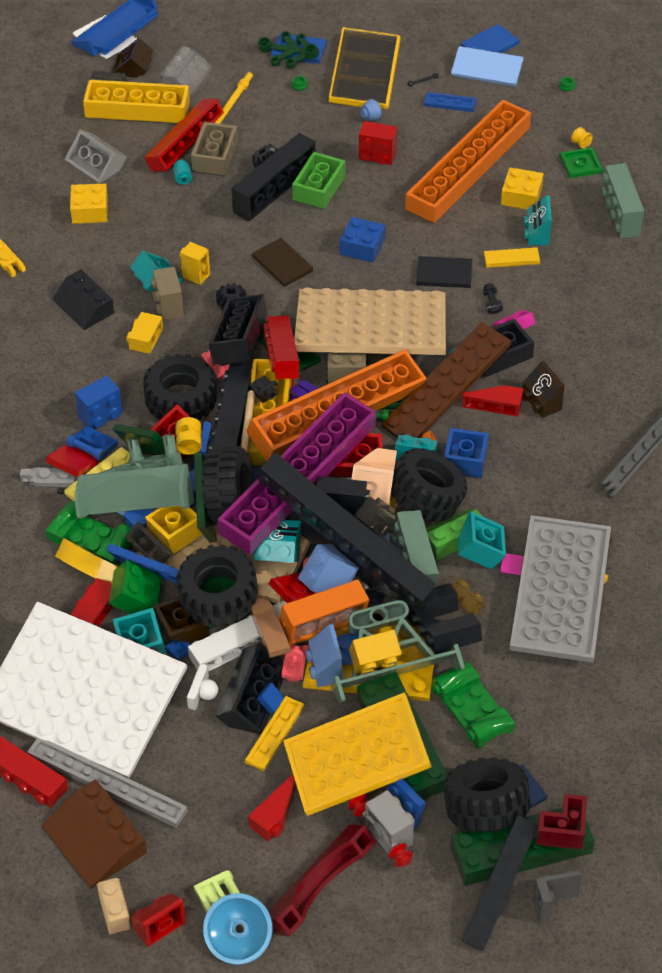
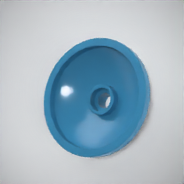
(221, 928)

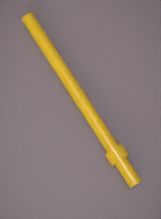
(242, 85)

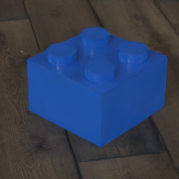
(362, 239)
(98, 402)
(467, 451)

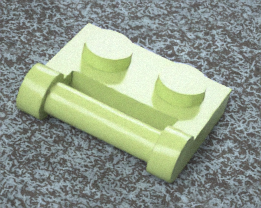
(210, 891)

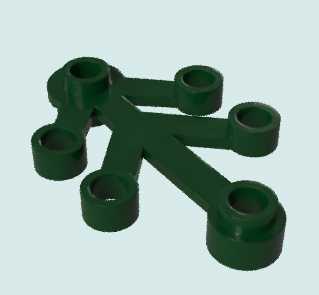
(309, 51)

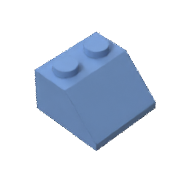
(327, 569)
(324, 657)

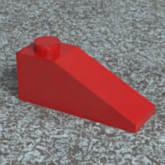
(500, 400)
(271, 814)

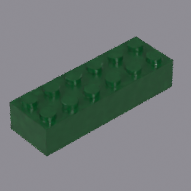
(424, 783)
(479, 851)

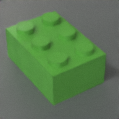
(319, 180)

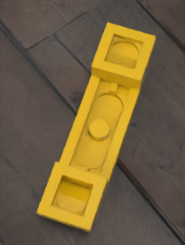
(85, 561)

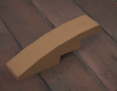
(269, 627)

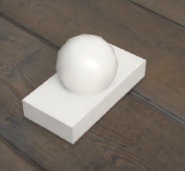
(201, 688)

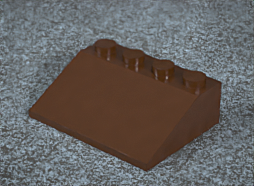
(94, 834)

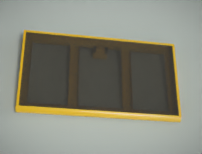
(364, 68)

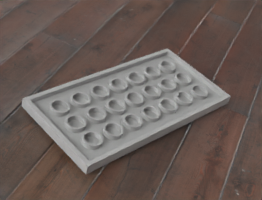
(561, 589)

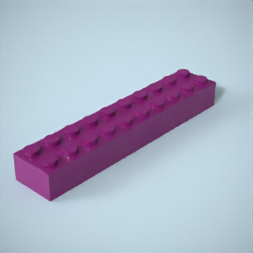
(313, 455)

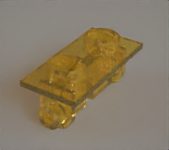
(472, 601)

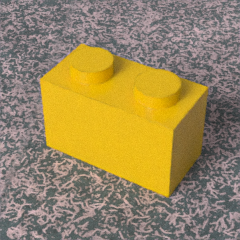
(195, 263)
(145, 332)

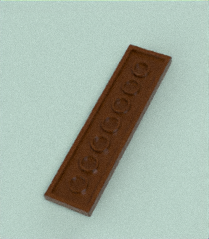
(447, 382)

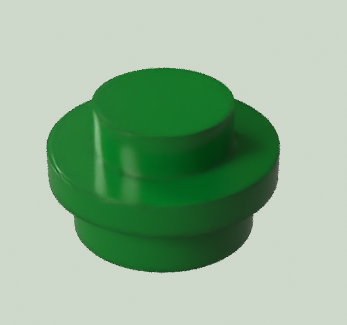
(299, 83)
(567, 84)

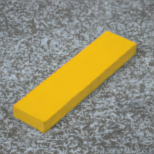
(274, 733)

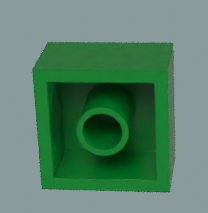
(134, 588)

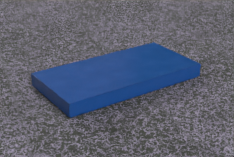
(120, 554)

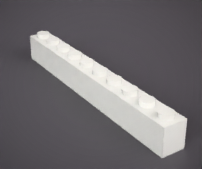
(229, 642)

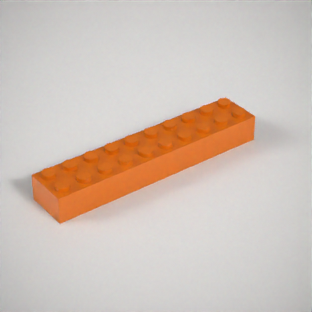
(468, 161)
(373, 386)

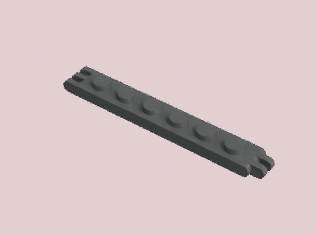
(633, 457)

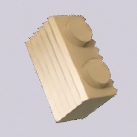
(114, 906)

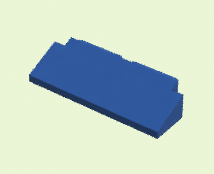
(116, 27)

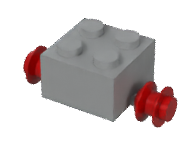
(388, 824)

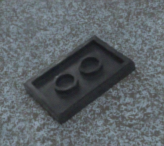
(444, 272)

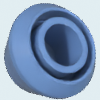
(371, 110)

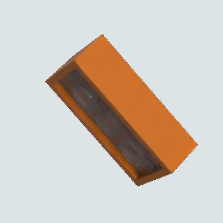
(311, 614)

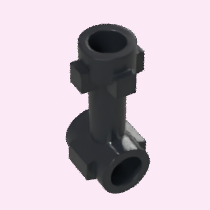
(493, 305)

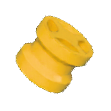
(581, 137)

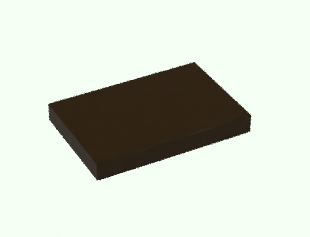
(282, 262)

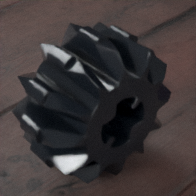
(263, 153)
(228, 291)

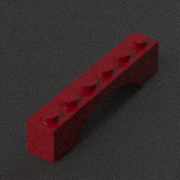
(345, 850)

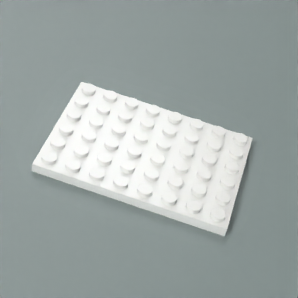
(85, 688)

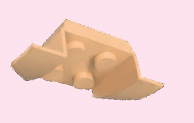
(378, 471)

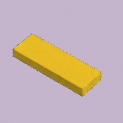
(511, 257)

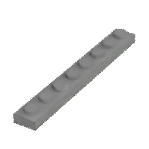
(112, 782)

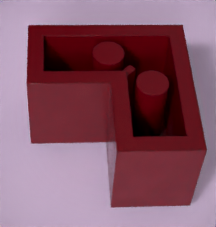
(564, 828)

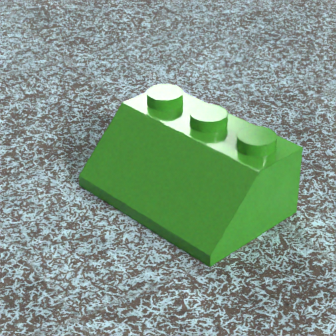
(445, 534)

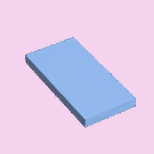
(487, 66)

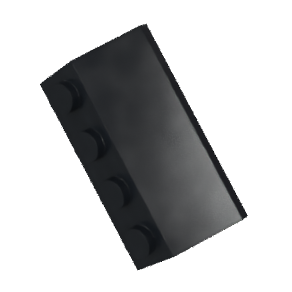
(240, 703)

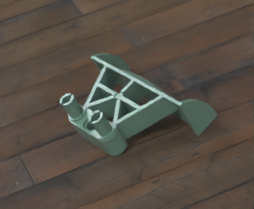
(137, 485)
(393, 613)

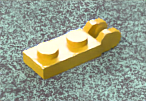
(9, 260)

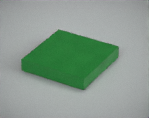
(581, 162)

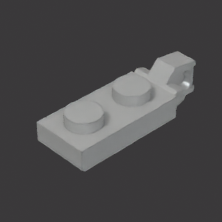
(47, 477)

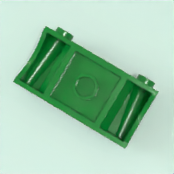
(87, 533)
(472, 705)

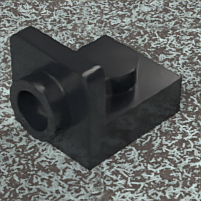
(264, 389)

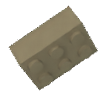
(214, 148)

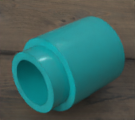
(182, 172)

